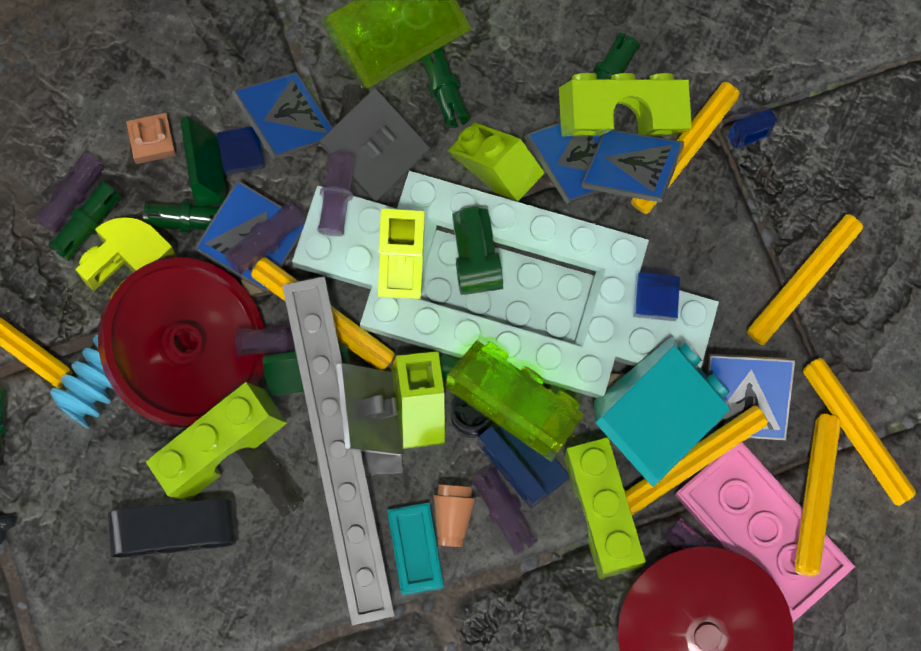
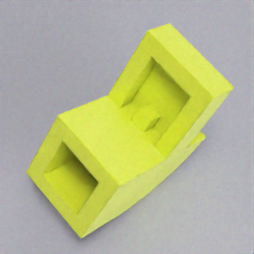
(124, 242)
(401, 253)

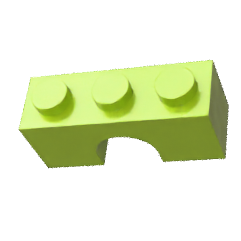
(658, 103)
(235, 423)
(605, 508)

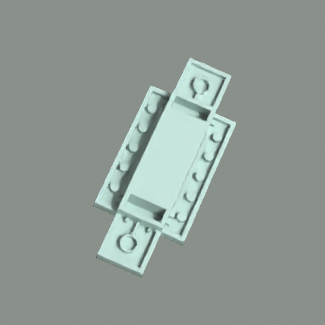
(545, 316)

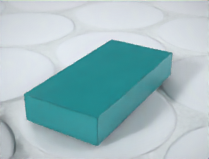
(415, 549)

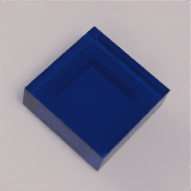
(752, 129)
(240, 150)
(656, 297)

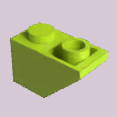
(497, 160)
(419, 399)

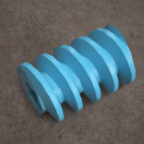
(85, 389)

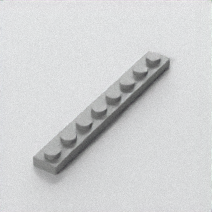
(340, 468)

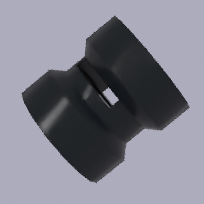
(466, 425)

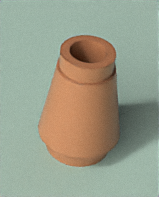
(452, 514)

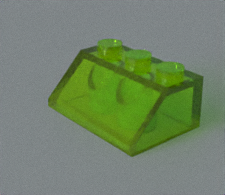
(391, 34)
(514, 398)

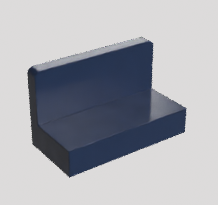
(521, 466)

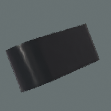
(171, 528)

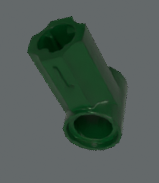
(477, 262)

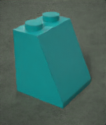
(662, 409)

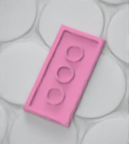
(760, 520)

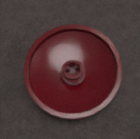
(172, 339)
(705, 603)

